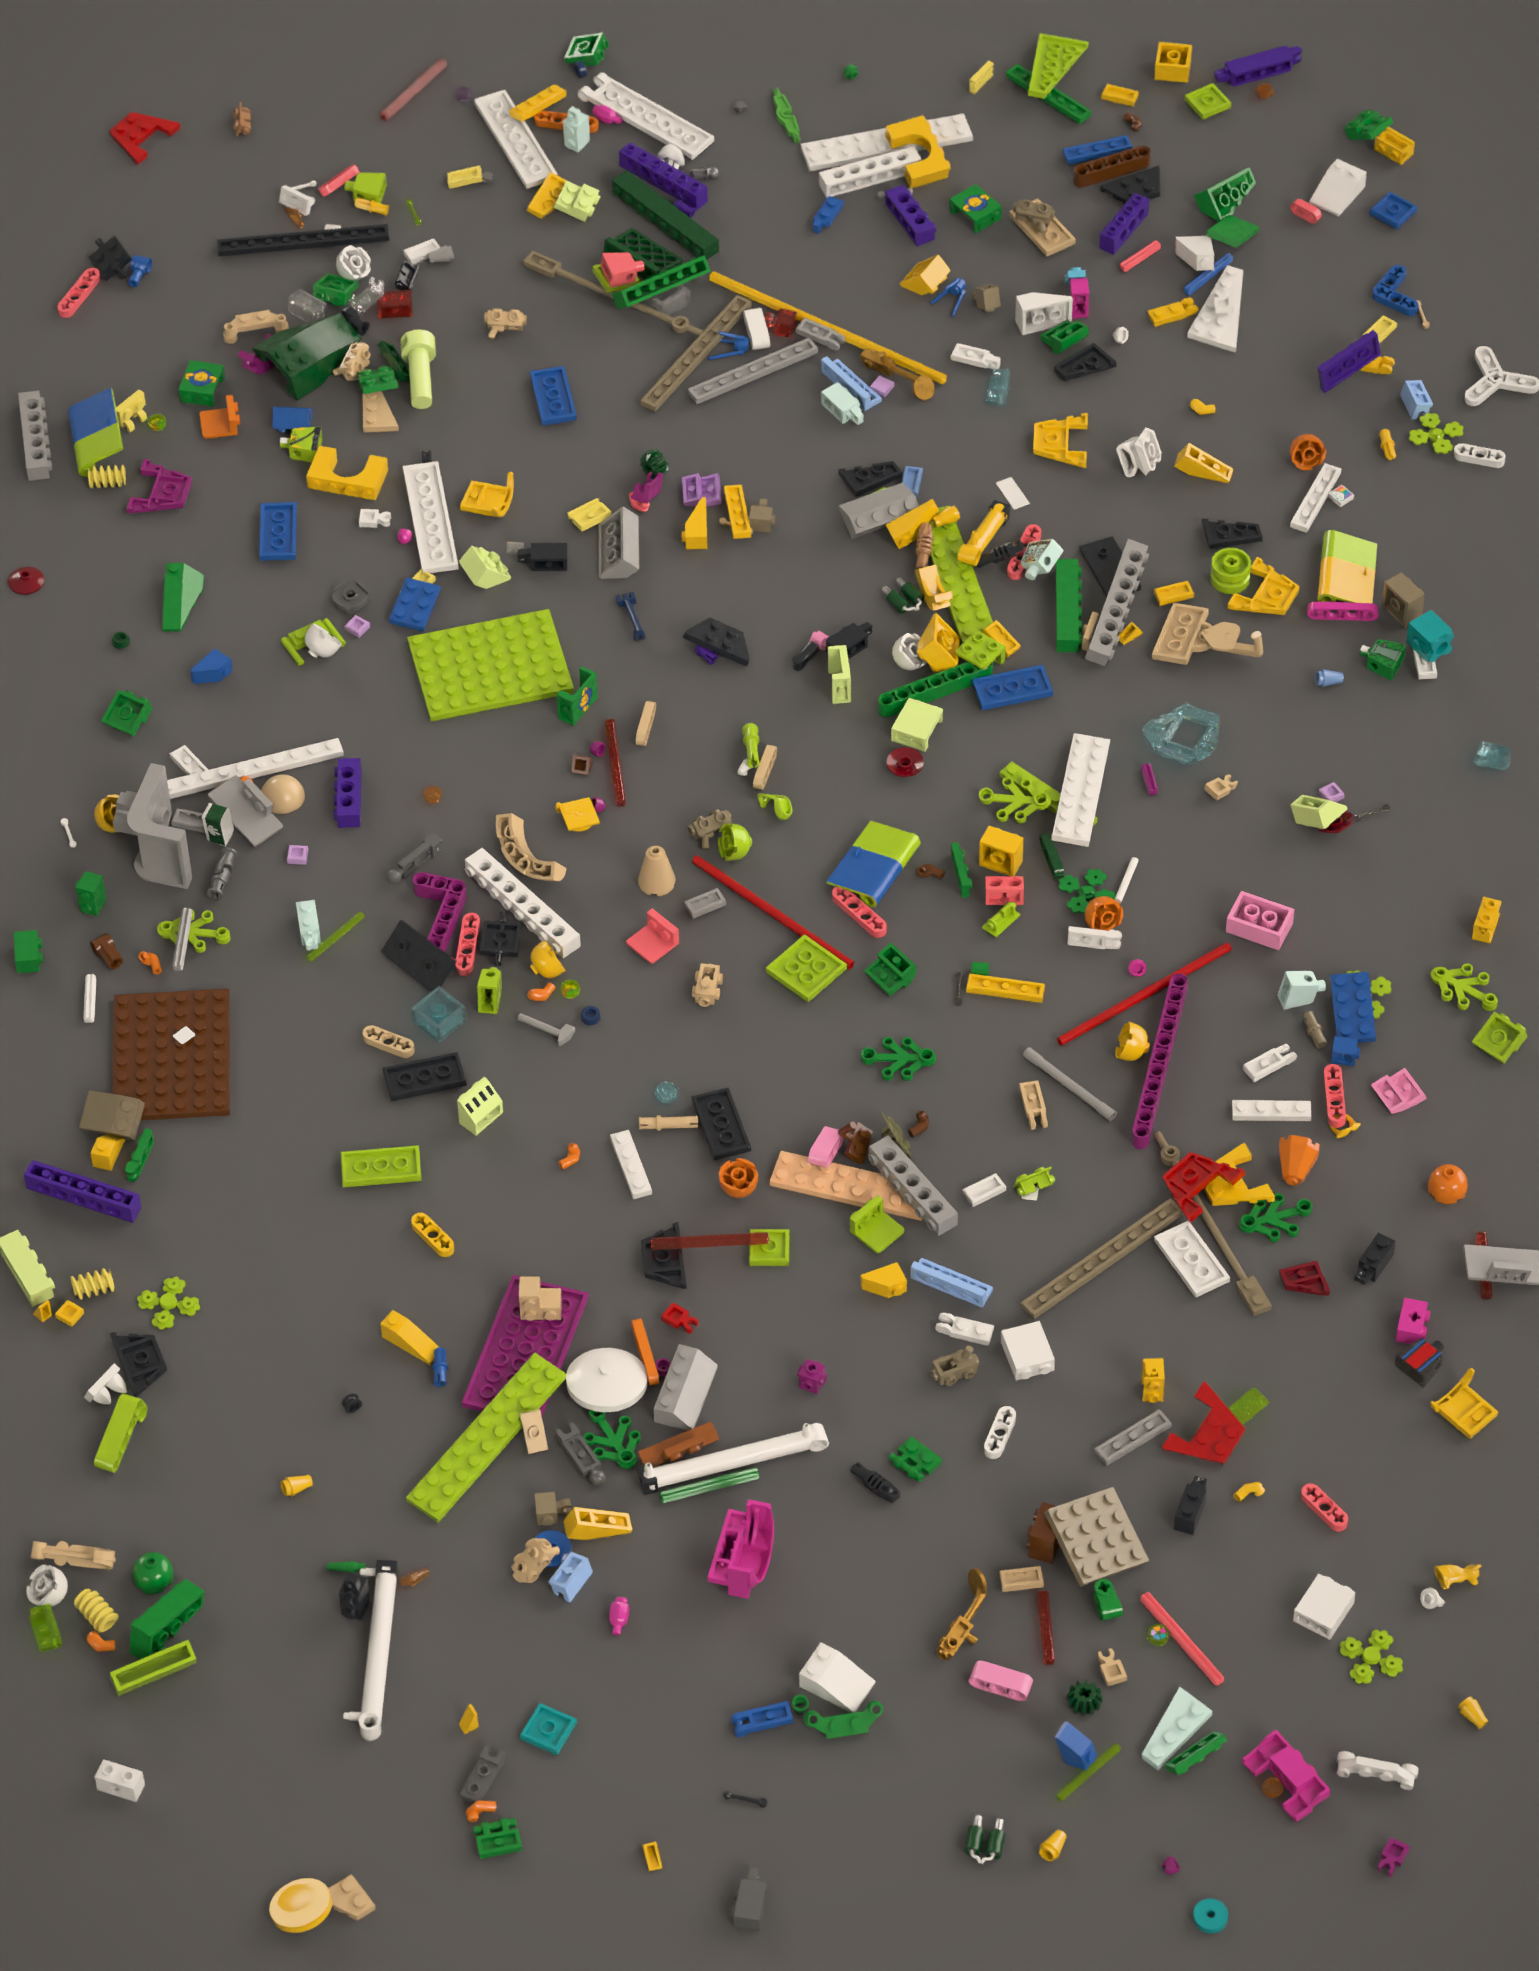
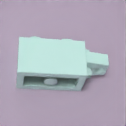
(576, 130)
(841, 404)
(308, 924)

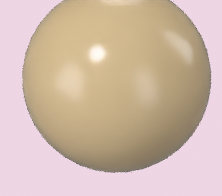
(284, 793)

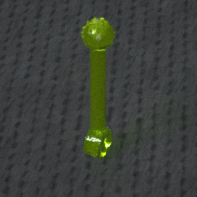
(418, 221)

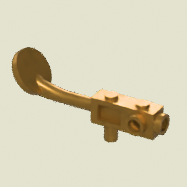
(922, 386)
(961, 1626)

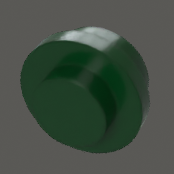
(120, 640)

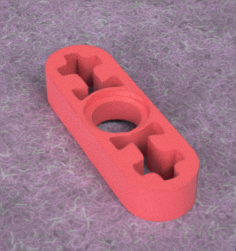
(338, 180)
(1326, 1516)

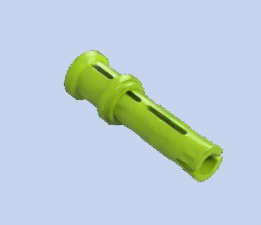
(751, 741)

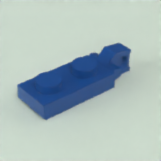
(827, 213)

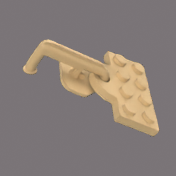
(1188, 633)

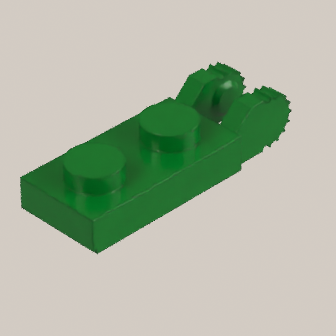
(139, 1157)

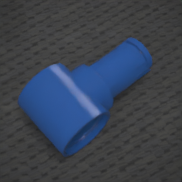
(139, 266)

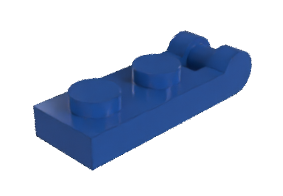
(761, 1718)

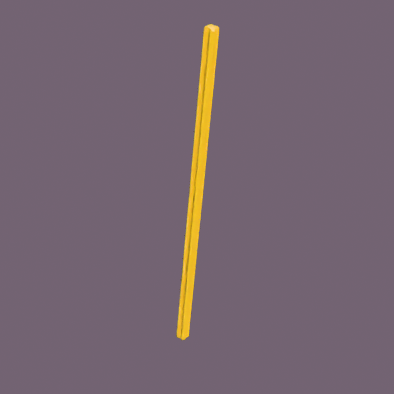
(850, 337)

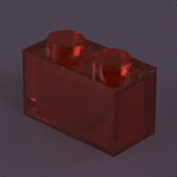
(395, 304)

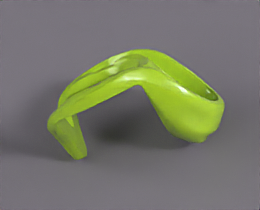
(782, 805)

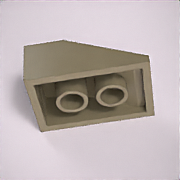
(112, 1114)

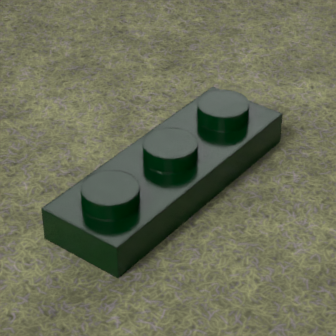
(394, 361)

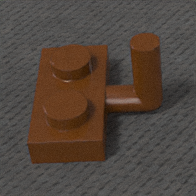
(857, 1140)

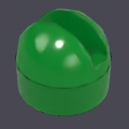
(798, 1700)

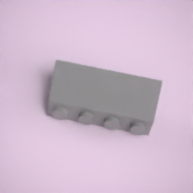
(877, 509)
(618, 545)
(685, 1388)

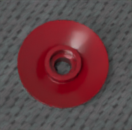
(26, 580)
(905, 762)
(1340, 823)

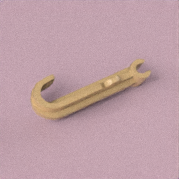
(75, 1555)

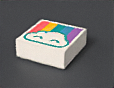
(1341, 496)

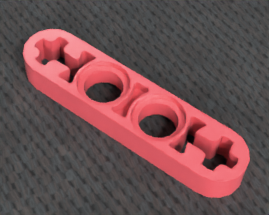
(75, 291)
(1025, 540)
(862, 909)
(470, 944)
(1334, 1096)

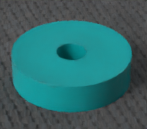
(1207, 1924)

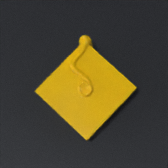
(578, 814)

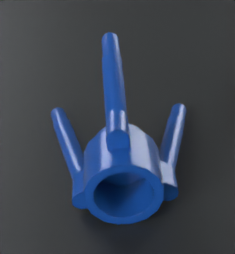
(955, 288)
(740, 343)

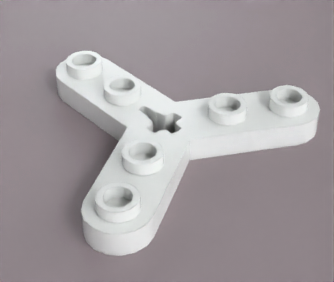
(1506, 380)

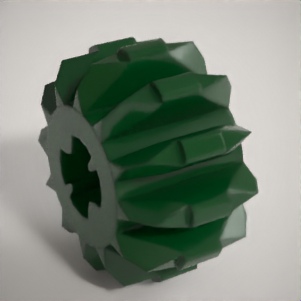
(654, 462)
(1084, 1697)

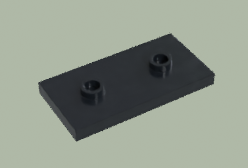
(1103, 561)
(418, 956)
(424, 1076)
(721, 1123)

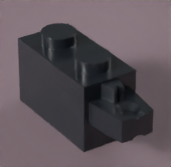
(545, 556)
(853, 637)
(1375, 1259)
(1191, 1506)
(354, 1596)

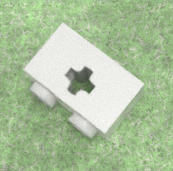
(119, 1780)

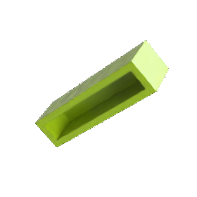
(153, 1667)

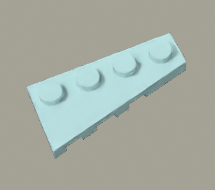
(1177, 1725)

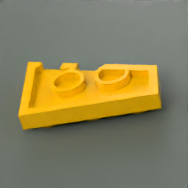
(547, 196)

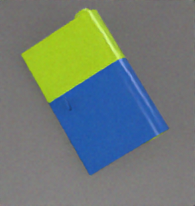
(94, 430)
(874, 862)

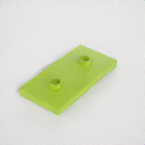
(381, 1166)

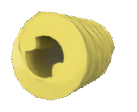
(107, 476)
(92, 1283)
(95, 1610)

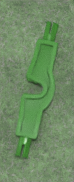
(783, 117)

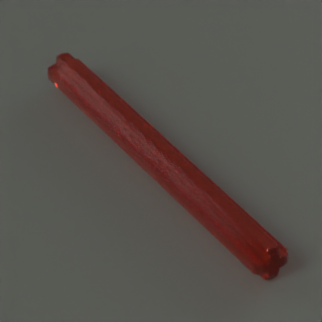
(413, 89)
(615, 762)
(709, 1241)

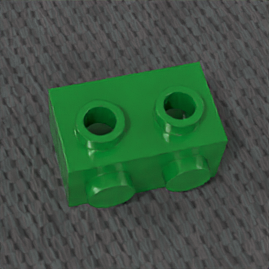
(90, 893)
(27, 951)

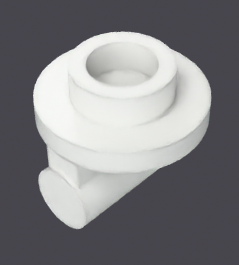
(1431, 1599)

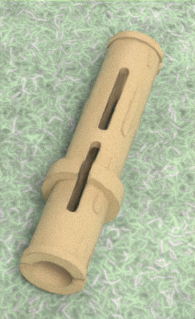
(668, 1122)

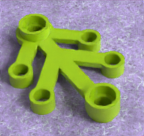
(1016, 800)
(170, 930)
(1463, 985)

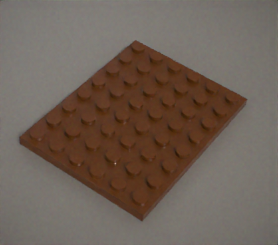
(161, 1071)

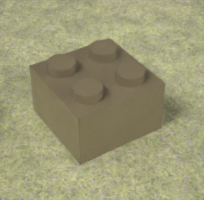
(1403, 599)

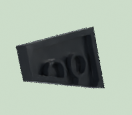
(1085, 362)
(865, 479)
(1226, 534)

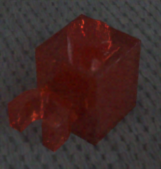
(783, 323)

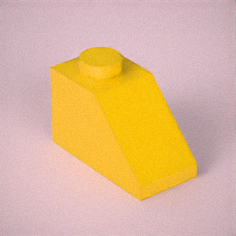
(106, 1151)
(885, 1281)

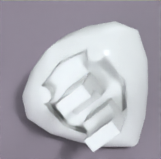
(672, 156)

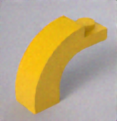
(932, 588)

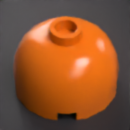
(1307, 451)
(1103, 913)
(738, 1178)
(1447, 1184)

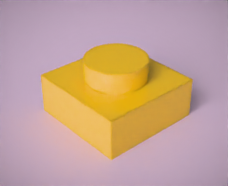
(69, 1313)

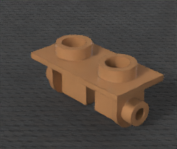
(242, 120)

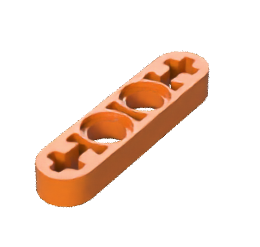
(542, 118)
(645, 1351)

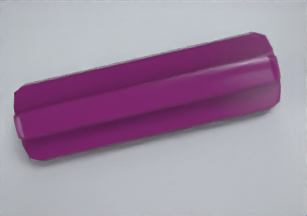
(1149, 779)

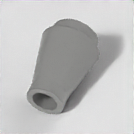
(442, 254)

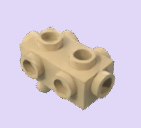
(499, 320)
(354, 361)
(707, 984)
(533, 1560)

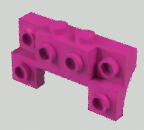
(1292, 1771)

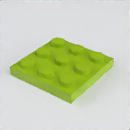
(806, 968)

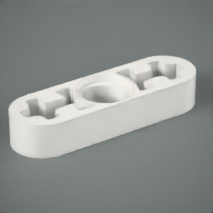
(1492, 453)
(1000, 1440)

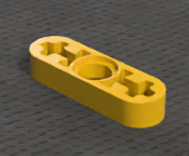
(431, 1226)

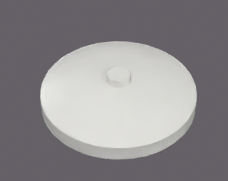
(606, 1380)

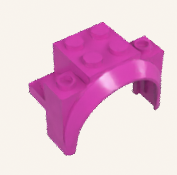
(744, 1558)

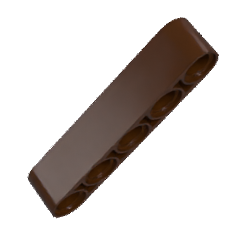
(1112, 166)

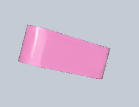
(825, 1147)
(1000, 1680)

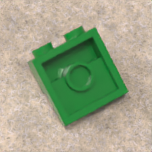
(587, 49)
(1367, 125)
(334, 289)
(377, 380)
(127, 712)

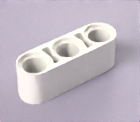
(756, 328)

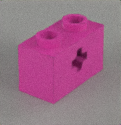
(1080, 294)
(1412, 1320)

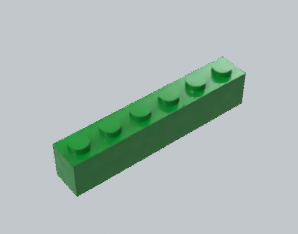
(660, 282)
(1067, 607)

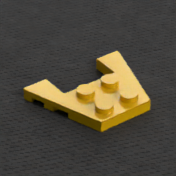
(1052, 440)
(1273, 595)
(1223, 1193)

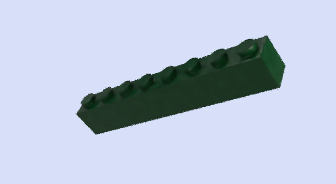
(665, 215)

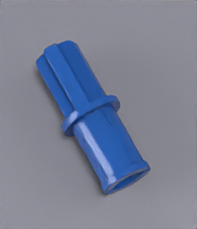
(440, 1367)

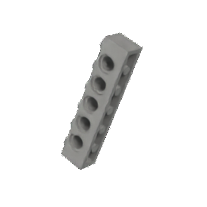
(34, 435)
(913, 1185)

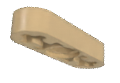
(645, 723)
(765, 767)
(393, 1048)

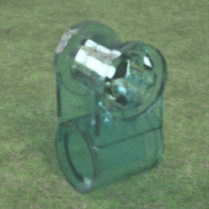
(1494, 756)

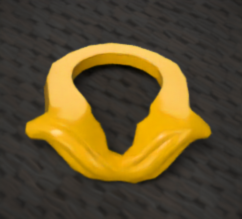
(1342, 1133)

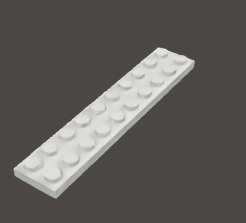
(869, 144)

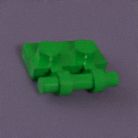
(919, 1456)
(499, 1842)

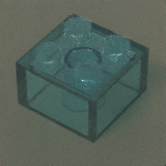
(439, 1014)

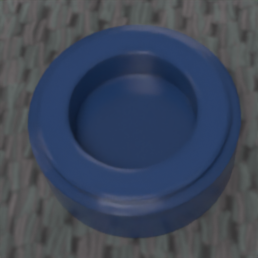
(580, 69)
(590, 1015)

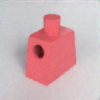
(620, 268)

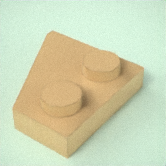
(350, 1898)

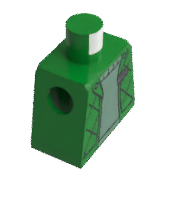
(1384, 657)

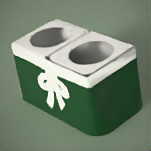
(217, 824)

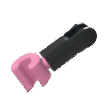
(816, 642)

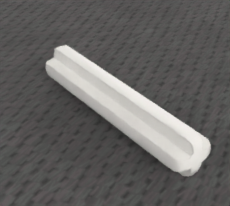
(89, 998)

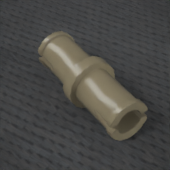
(1314, 1029)

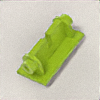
(1001, 919)
(1026, 1183)

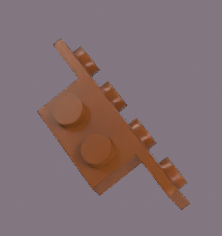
(679, 1445)

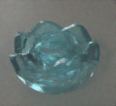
(666, 1092)

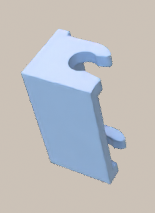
(1415, 398)
(571, 1576)

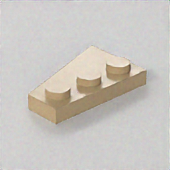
(377, 414)

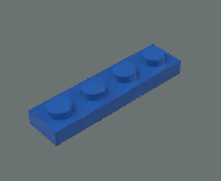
(1096, 149)

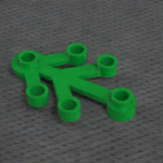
(900, 1058)
(1274, 1218)
(614, 1441)

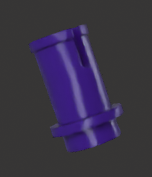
(688, 210)
(706, 654)

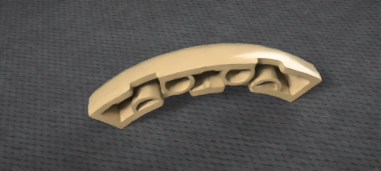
(515, 849)

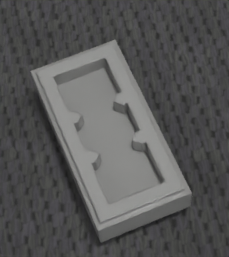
(188, 820)
(705, 903)

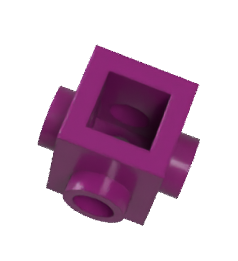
(812, 1376)

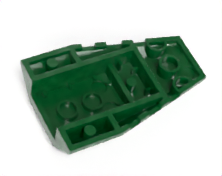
(308, 352)

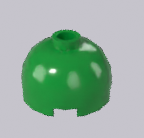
(152, 1573)

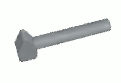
(563, 1035)

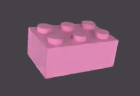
(1260, 920)

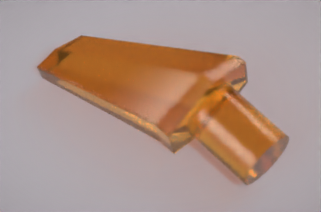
(295, 216)
(414, 1577)

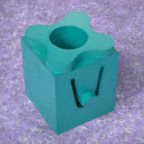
(1429, 636)

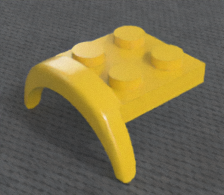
(488, 498)
(1465, 1407)

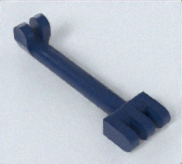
(627, 602)

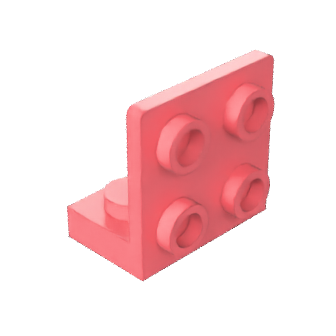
(655, 938)

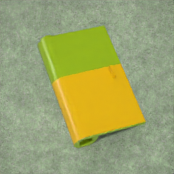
(1346, 568)

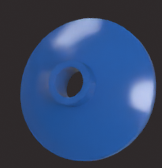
(557, 1539)

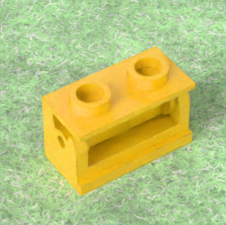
(1394, 145)
(1486, 920)
(1153, 1380)

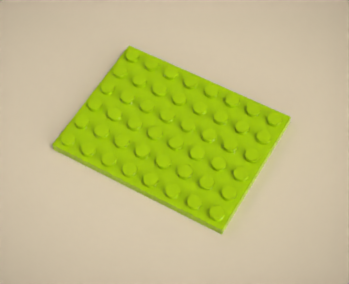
(490, 664)

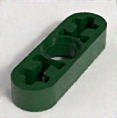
(1051, 855)

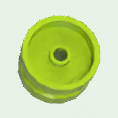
(1230, 570)

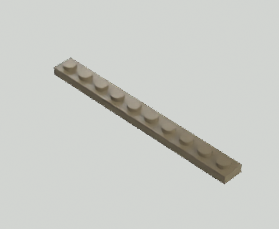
(695, 353)
(1101, 1258)

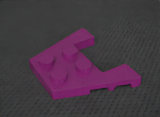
(167, 493)

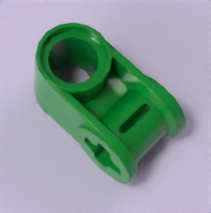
(1106, 1600)

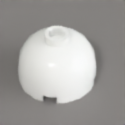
(353, 263)
(320, 642)
(906, 654)
(47, 1586)

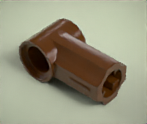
(106, 949)

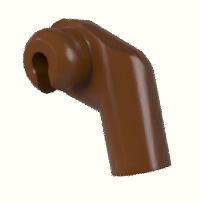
(1136, 122)
(930, 870)
(921, 1124)

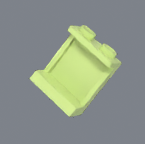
(841, 682)
(916, 724)

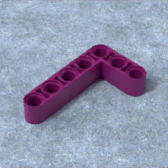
(453, 898)

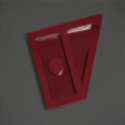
(1305, 1279)

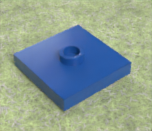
(1393, 210)

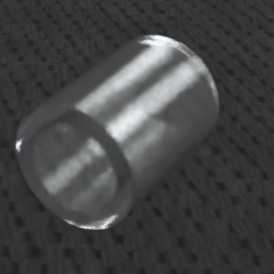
(512, 547)

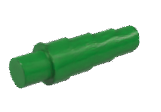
(351, 1567)

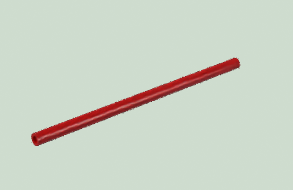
(767, 908)
(1141, 995)

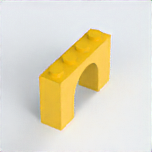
(919, 132)
(364, 485)

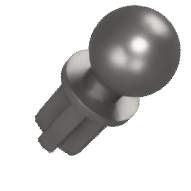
(705, 173)

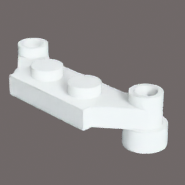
(1370, 1767)

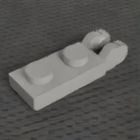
(820, 334)

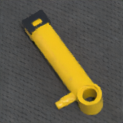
(980, 538)

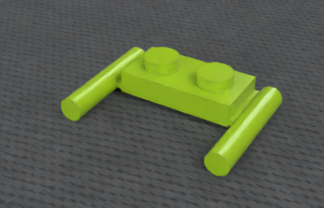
(296, 639)

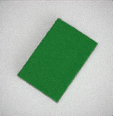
(1232, 231)

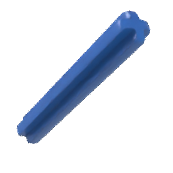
(1207, 274)

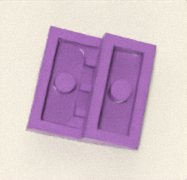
(697, 487)

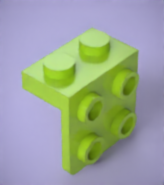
(982, 650)
(875, 1226)

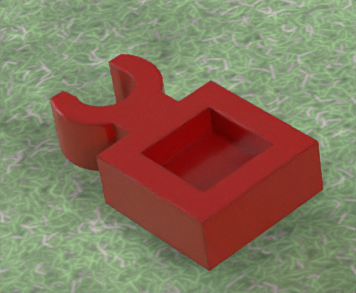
(678, 1316)

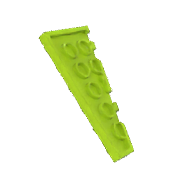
(1052, 61)

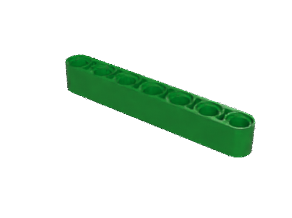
(931, 687)

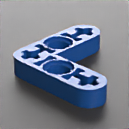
(1385, 293)

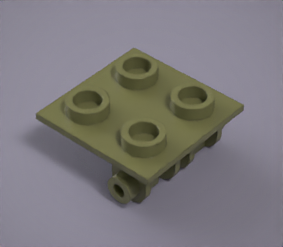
(895, 1134)

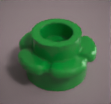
(850, 71)

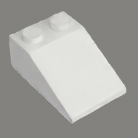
(1338, 187)
(1041, 311)
(835, 1678)

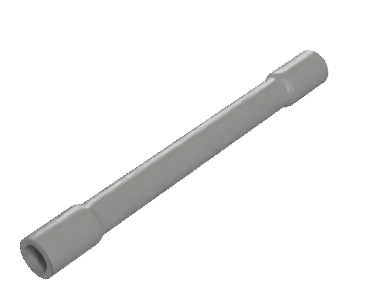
(1038, 1060)

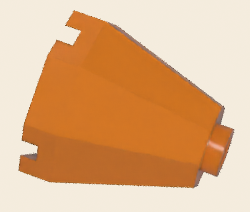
(1297, 1158)

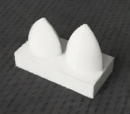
(295, 199)
(110, 1379)

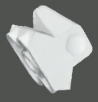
(1139, 453)

